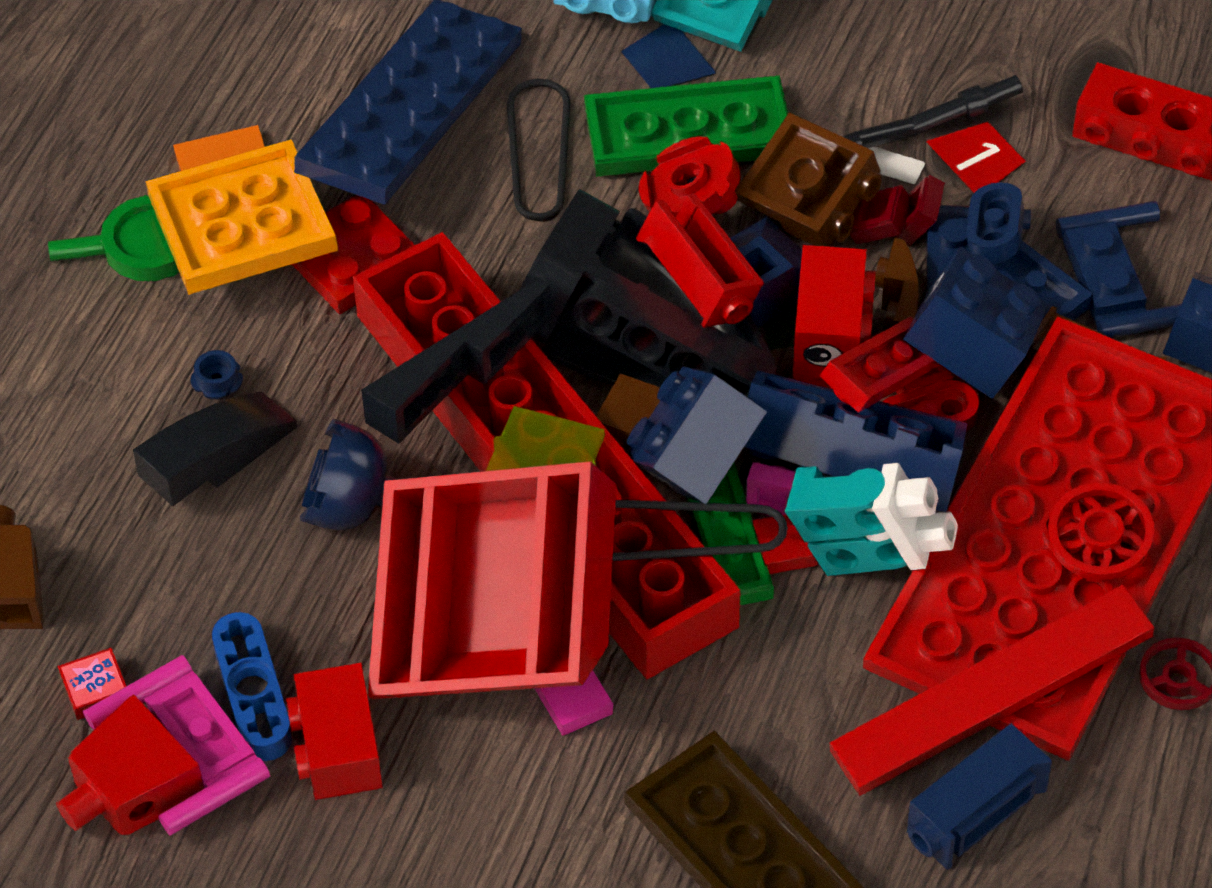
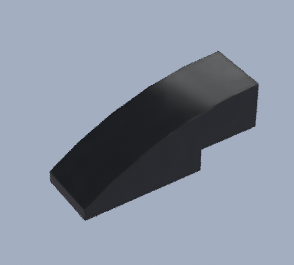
(211, 444)

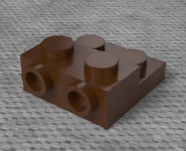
(811, 181)

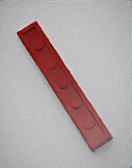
(991, 689)

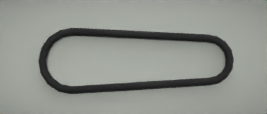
(514, 151)
(703, 551)

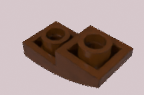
(899, 284)

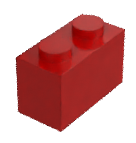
(337, 731)

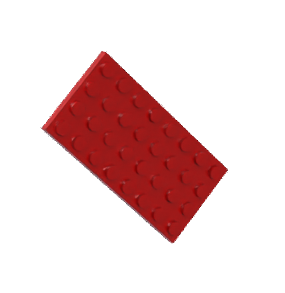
(1075, 419)

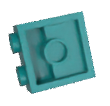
(715, 20)

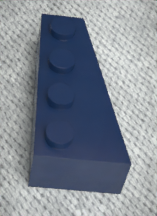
(819, 430)

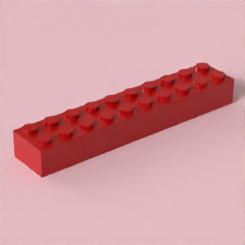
(657, 605)

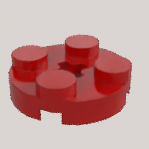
(711, 164)

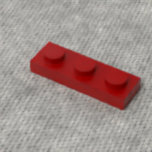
(876, 368)

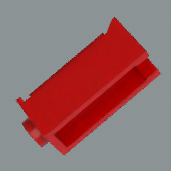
(702, 261)

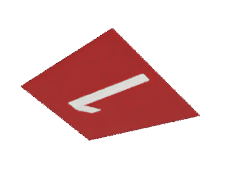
(977, 155)

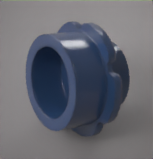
(216, 365)

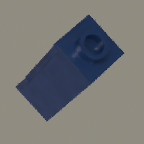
(977, 795)

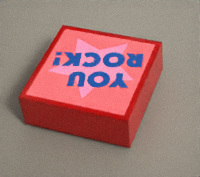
(91, 680)

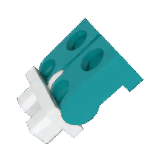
(869, 519)

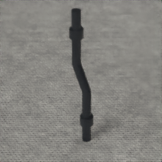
(970, 103)

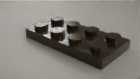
(730, 824)

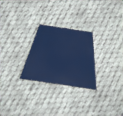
(667, 58)

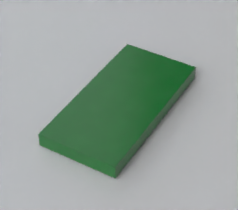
(638, 124)

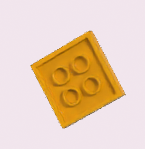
(240, 217)

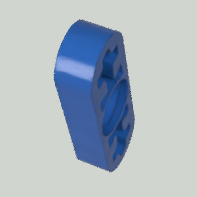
(256, 664)

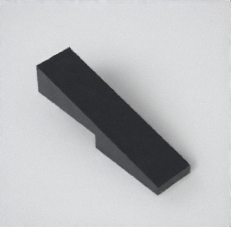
(476, 349)

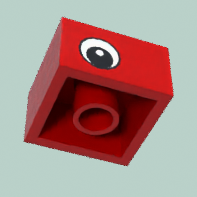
(831, 308)

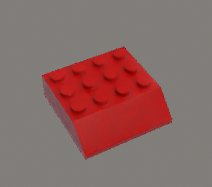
(492, 581)

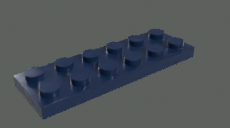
(408, 101)

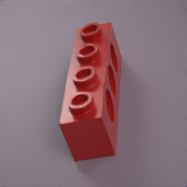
(1146, 120)

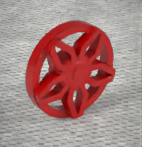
(1100, 531)

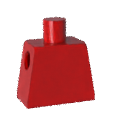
(128, 772)

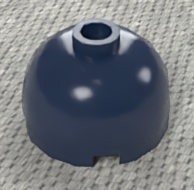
(345, 479)

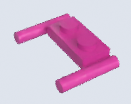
(202, 728)

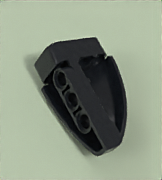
(624, 310)

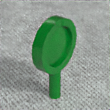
(129, 240)

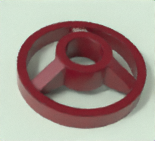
(1179, 666)

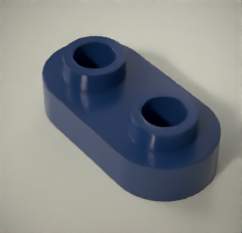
(995, 222)

